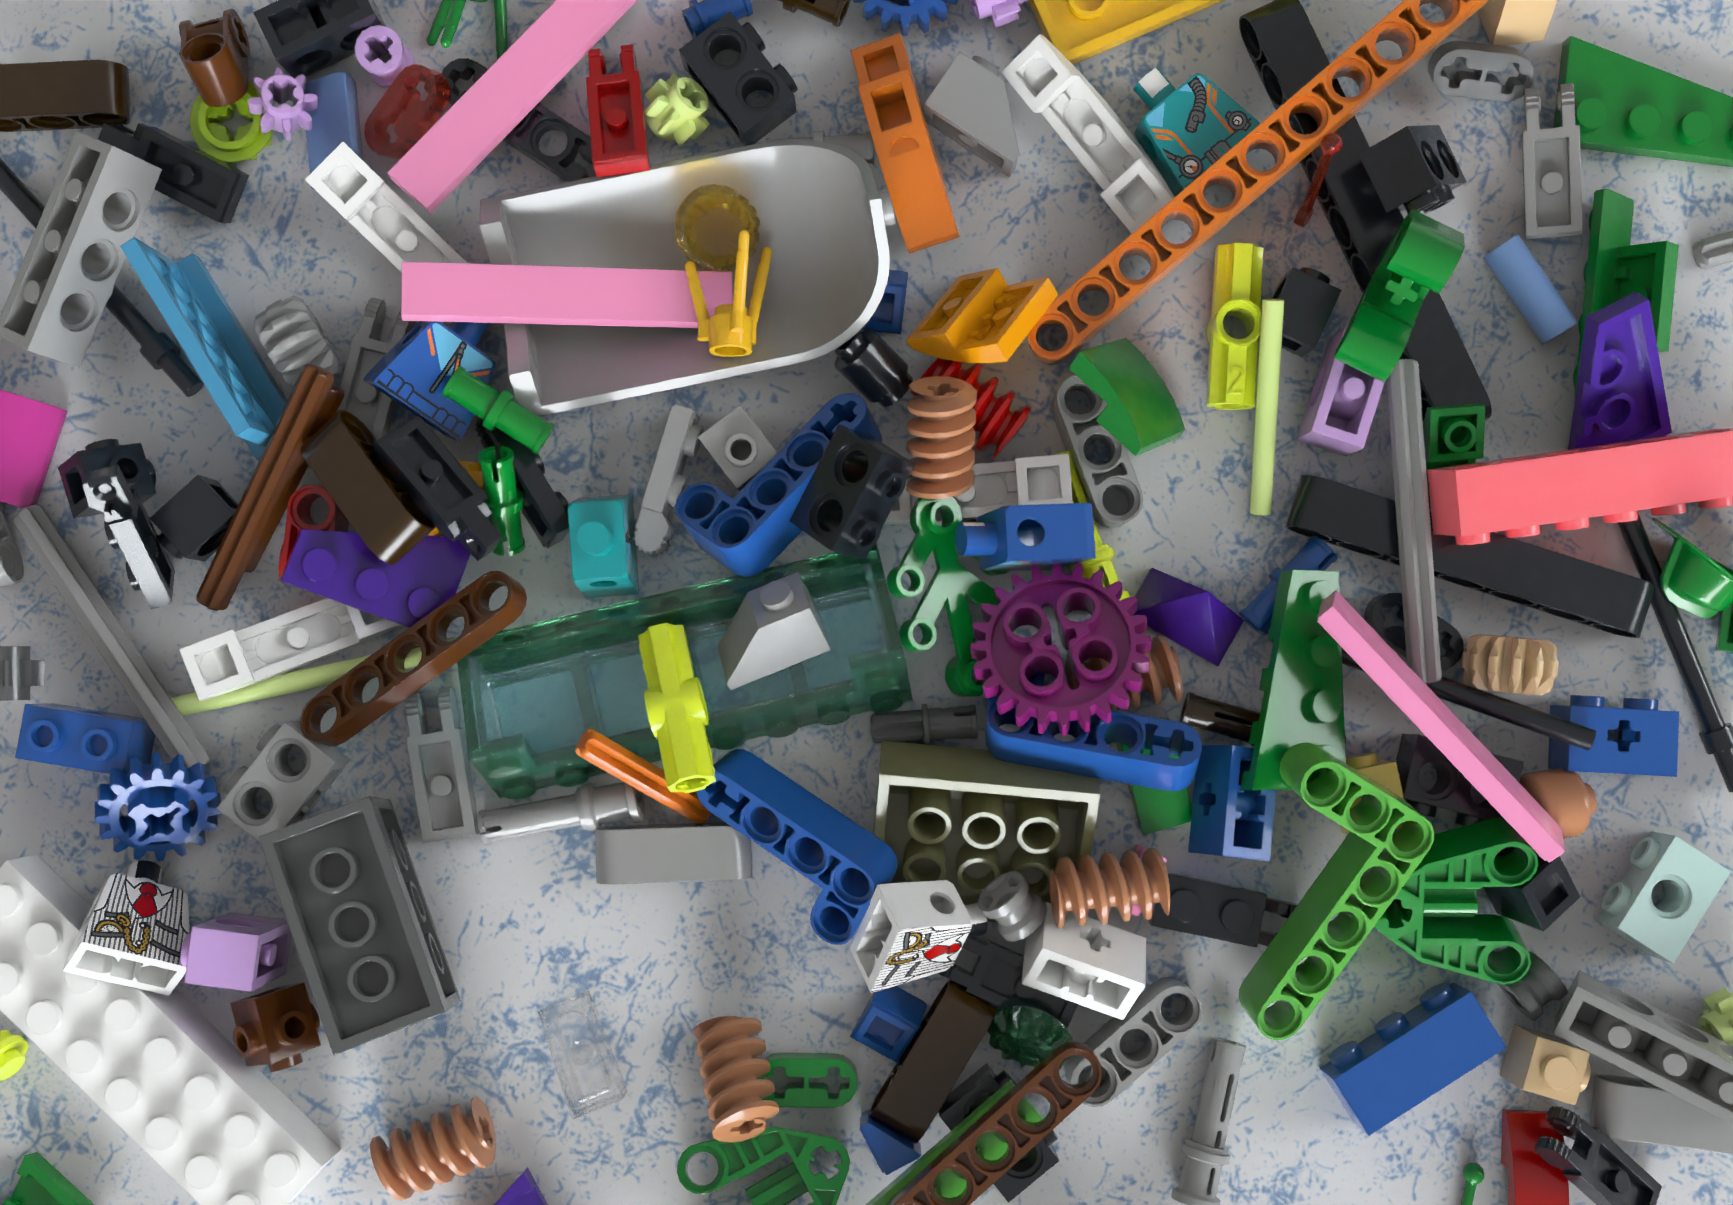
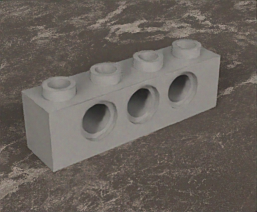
(77, 250)
(1648, 1044)

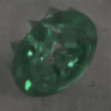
(1017, 1030)

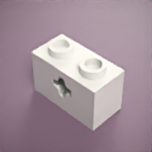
(1086, 963)

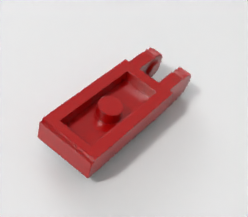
(616, 115)

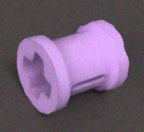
(373, 44)

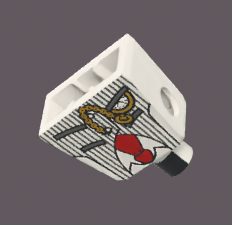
(133, 932)
(913, 932)

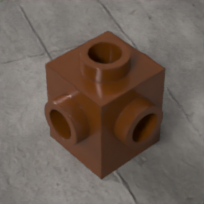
(276, 1027)

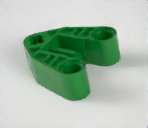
(1414, 262)
(1438, 903)
(785, 1184)

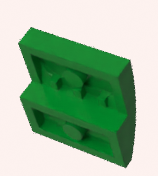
(1139, 403)

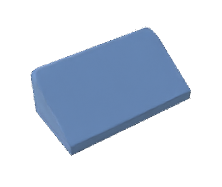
(334, 119)

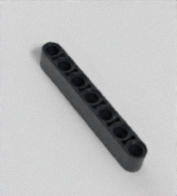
(1498, 568)

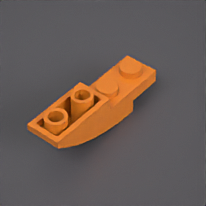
(904, 143)

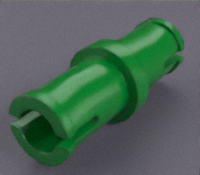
(498, 410)
(504, 498)

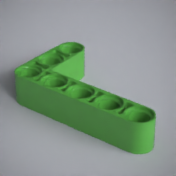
(1335, 890)

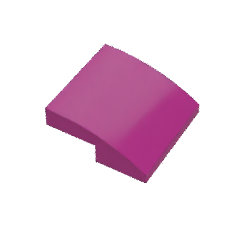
(26, 446)

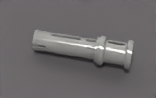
(587, 807)
(1206, 1148)

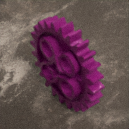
(1108, 634)

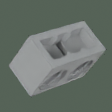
(291, 792)

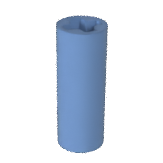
(1530, 289)

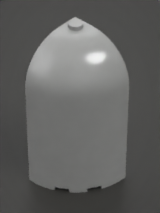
(821, 288)

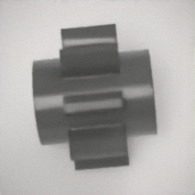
(19, 673)

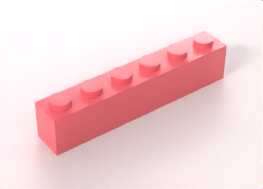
(1582, 484)

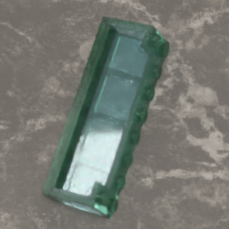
(551, 680)

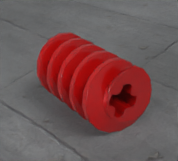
(993, 414)

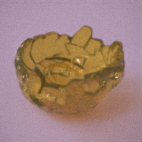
(710, 227)

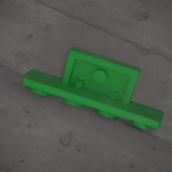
(1621, 269)

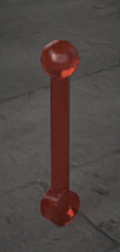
(1330, 145)

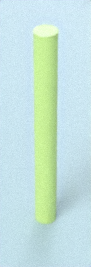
(1266, 406)

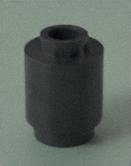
(873, 368)

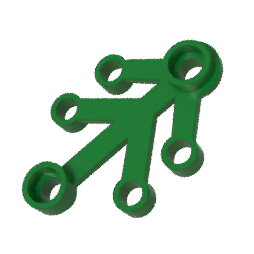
(948, 585)

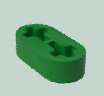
(810, 1093)

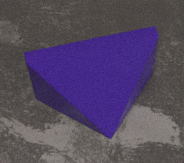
(1187, 615)

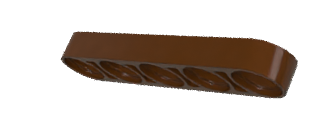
(436, 657)
(1004, 1119)

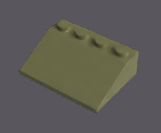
(979, 817)

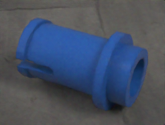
(707, 12)

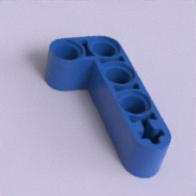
(755, 525)
(1090, 751)
(805, 836)

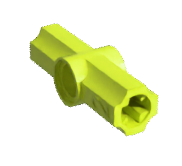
(1236, 294)
(676, 708)

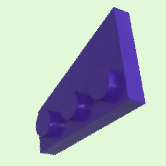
(1619, 378)
(348, 572)

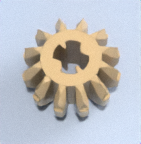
(1510, 664)

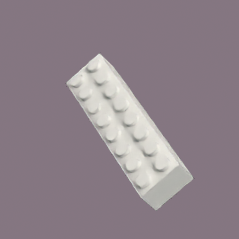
(149, 1058)

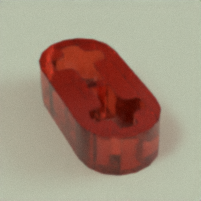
(406, 111)

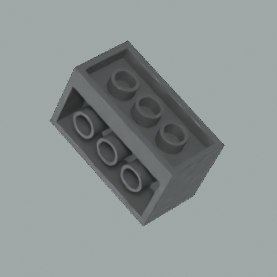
(360, 922)

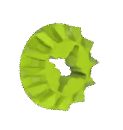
(218, 140)

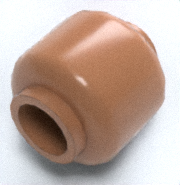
(1563, 798)

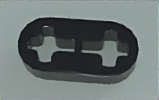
(1395, 635)

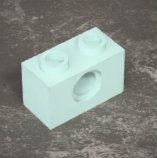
(1690, 887)

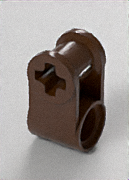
(216, 58)

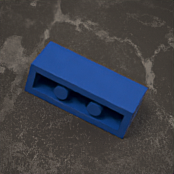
(1411, 1056)

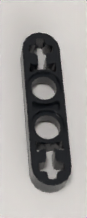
(533, 126)

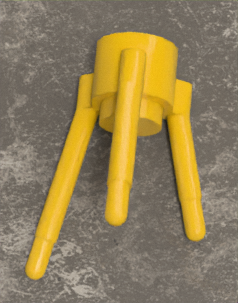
(732, 328)

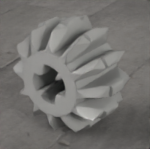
(294, 338)

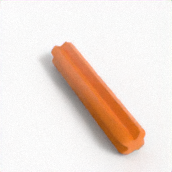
(638, 774)

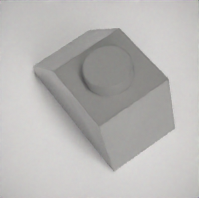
(975, 111)
(772, 632)

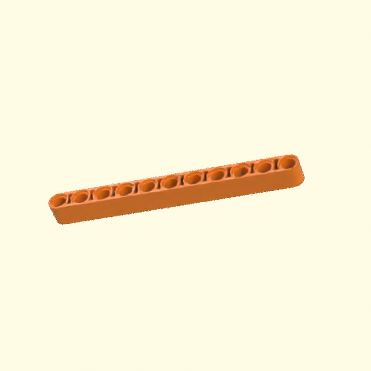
(1318, 99)

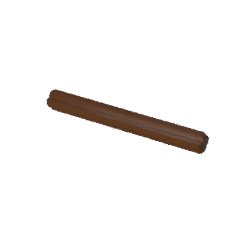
(265, 487)

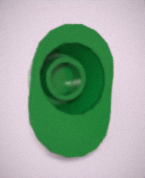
(1694, 579)

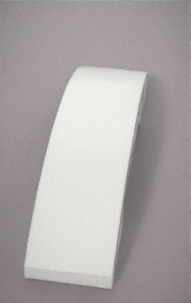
(1091, 131)
(378, 211)
(1002, 484)
(278, 646)

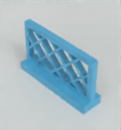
(212, 341)

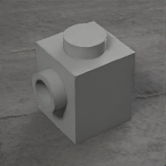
(738, 447)

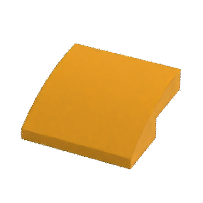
(982, 318)

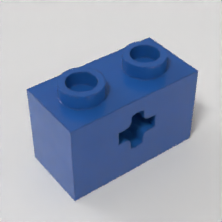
(83, 738)
(1644, 744)
(1223, 816)

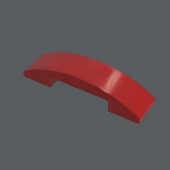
(1529, 1176)

